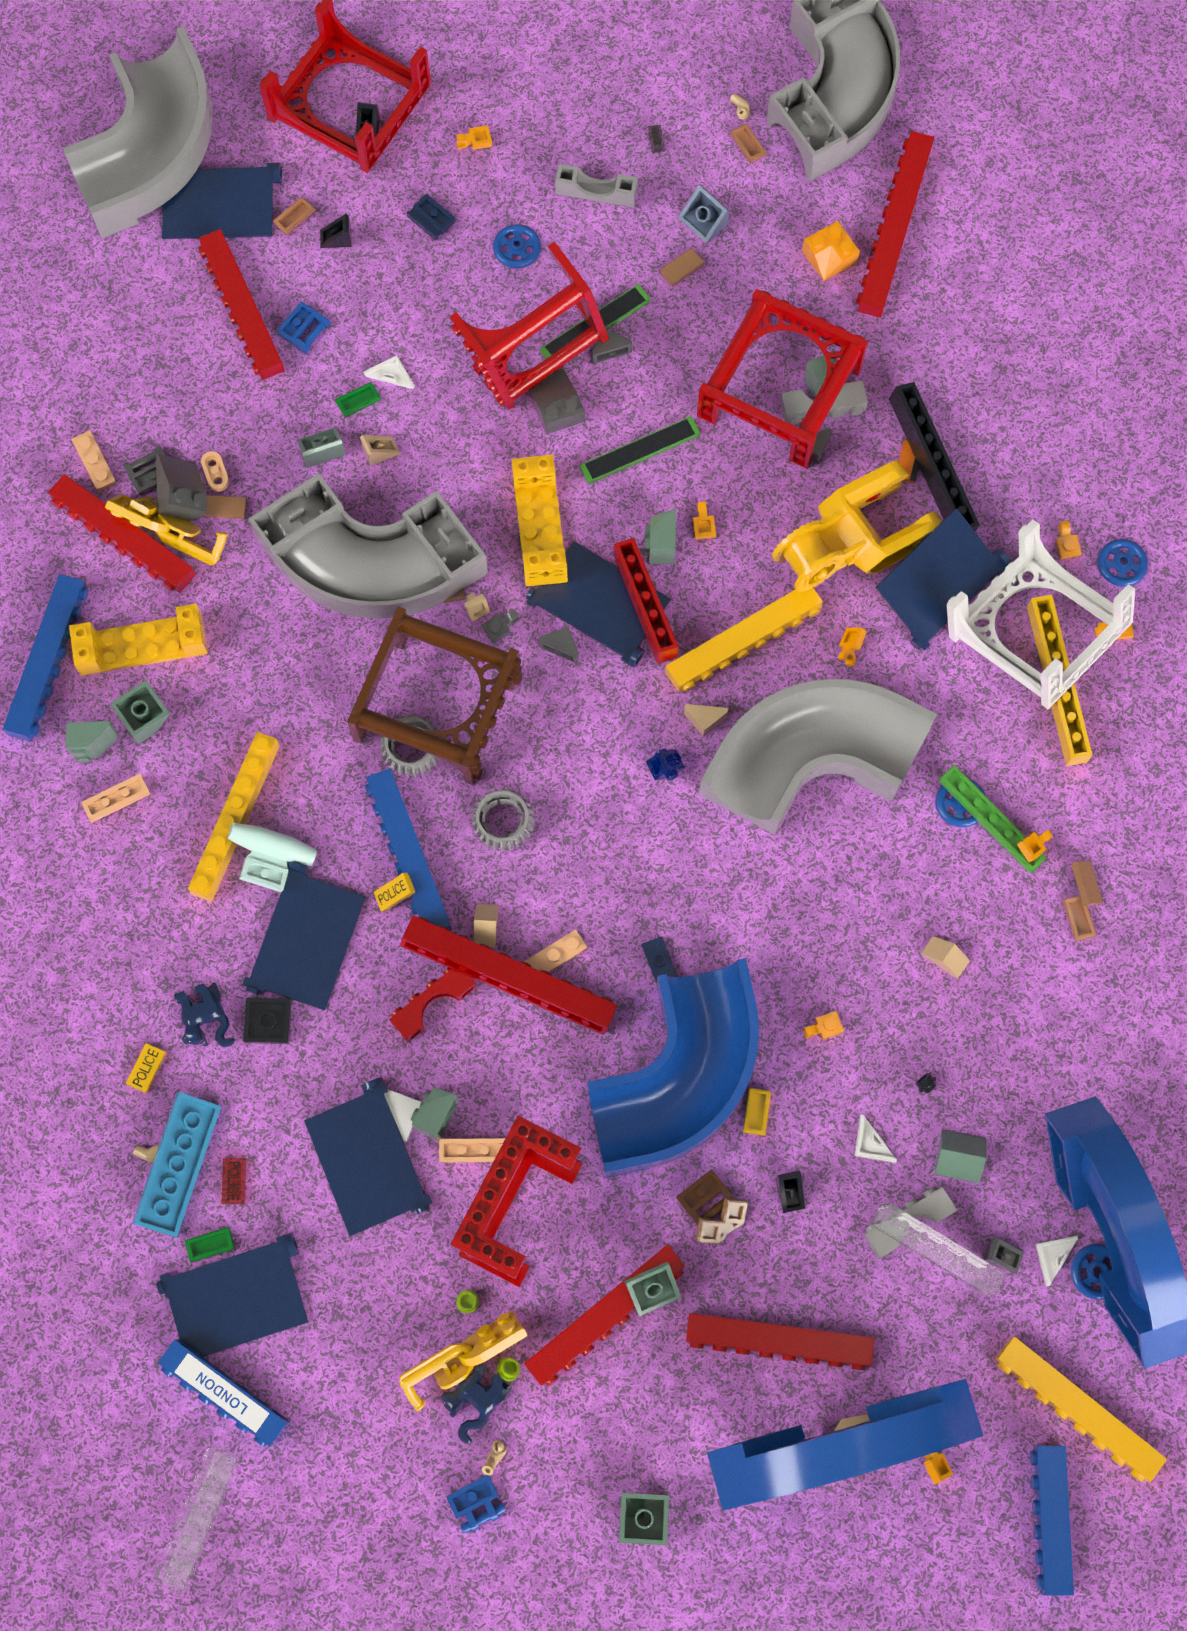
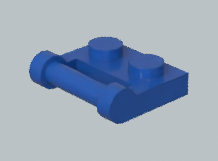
(298, 323)

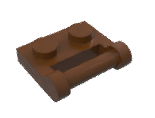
(700, 1193)

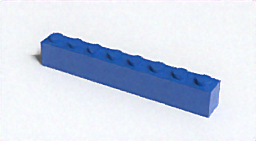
(45, 658)
(406, 847)

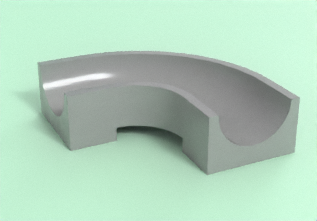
(853, 83)
(152, 144)
(364, 566)
(813, 733)

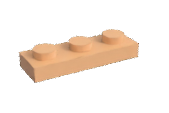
(93, 461)
(115, 798)
(558, 952)
(468, 1150)

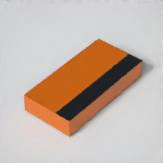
(908, 462)

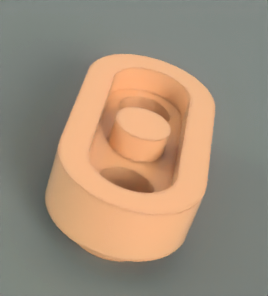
(215, 472)

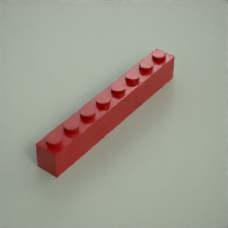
(241, 304)
(122, 534)
(594, 1324)
(779, 1340)

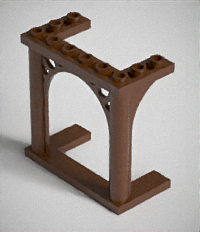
(461, 756)

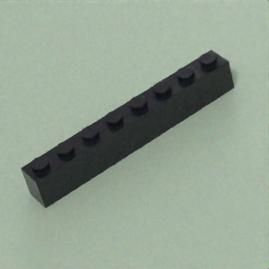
(930, 453)

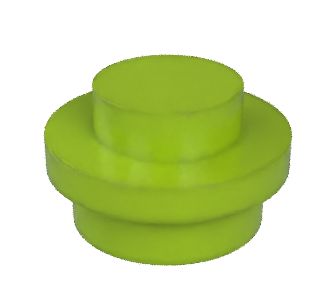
(467, 1301)
(508, 1369)

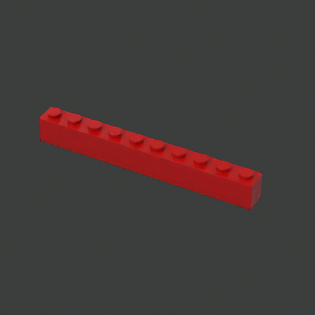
(895, 225)
(508, 974)

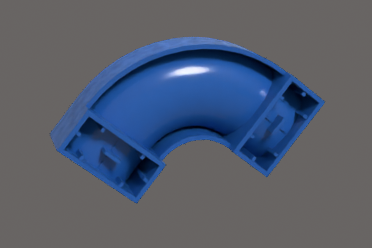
(694, 1081)
(1147, 1281)
(895, 1434)

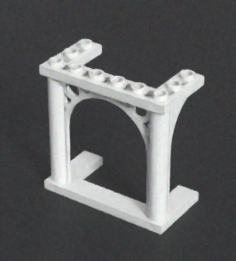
(1034, 558)

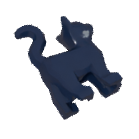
(201, 1013)
(479, 1396)

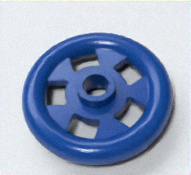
(526, 258)
(1133, 550)
(958, 819)
(1080, 1261)

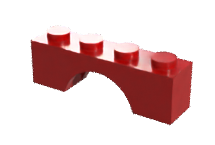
(409, 1020)

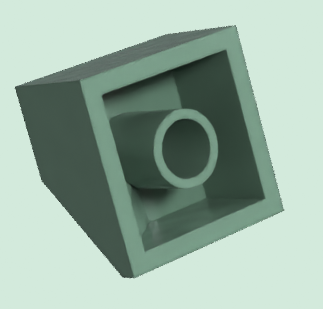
(661, 538)
(141, 711)
(434, 1113)
(644, 1518)

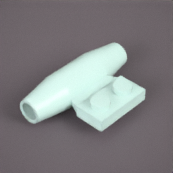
(269, 854)

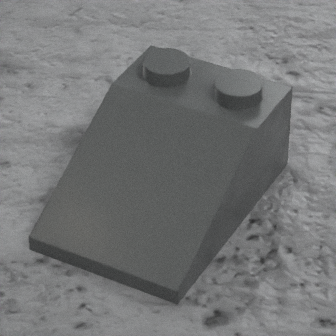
(557, 402)
(179, 488)

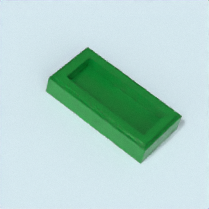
(357, 399)
(209, 1244)

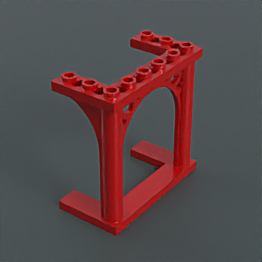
(334, 36)
(758, 321)
(495, 347)
(522, 1147)

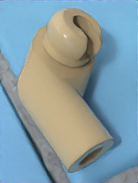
(743, 106)
(146, 1154)
(495, 1455)

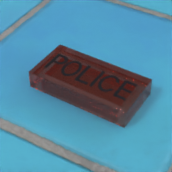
(234, 1181)

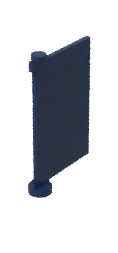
(223, 199)
(936, 570)
(595, 603)
(305, 940)
(366, 1160)
(236, 1298)

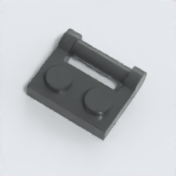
(145, 479)

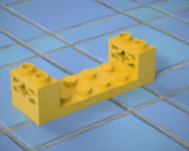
(539, 520)
(139, 642)

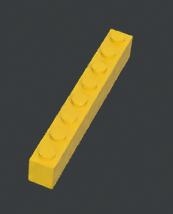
(742, 638)
(1067, 708)
(237, 810)
(1080, 1409)

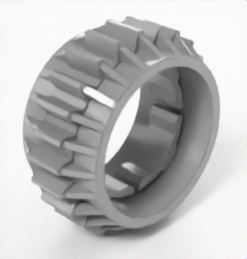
(401, 765)
(492, 800)

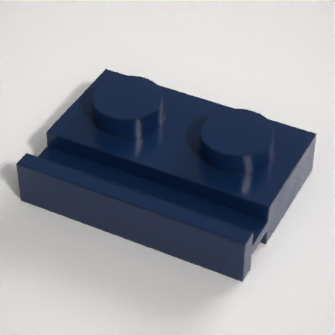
(431, 217)

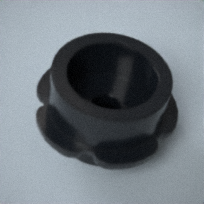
(926, 1083)

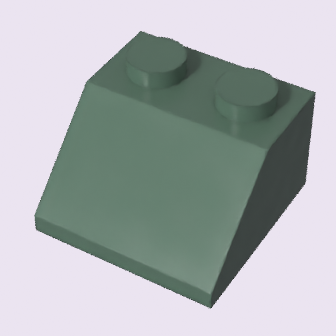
(89, 739)

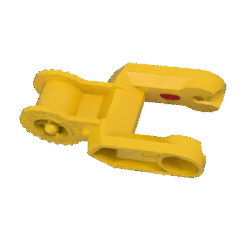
(847, 536)

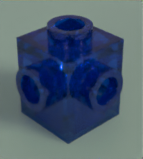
(665, 764)

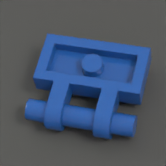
(472, 1497)

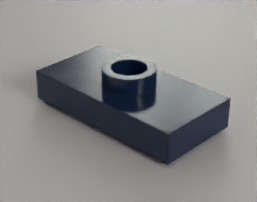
(658, 958)

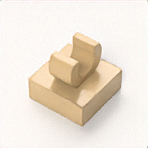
(476, 606)

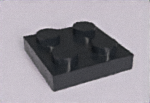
(267, 1020)

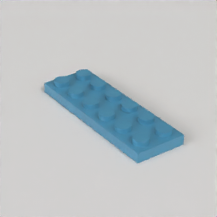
(176, 1164)

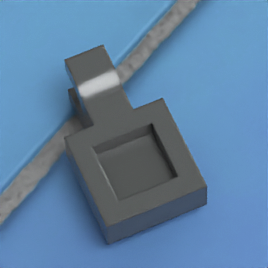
(497, 628)

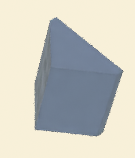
(704, 214)

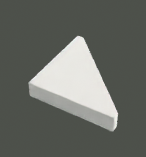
(391, 372)
(402, 1110)
(870, 1144)
(1053, 1255)

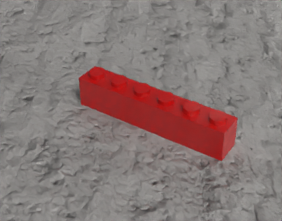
(645, 600)

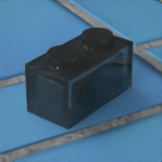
(656, 138)

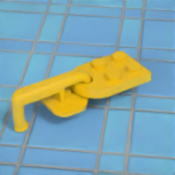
(162, 524)
(474, 1350)

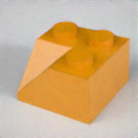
(830, 250)

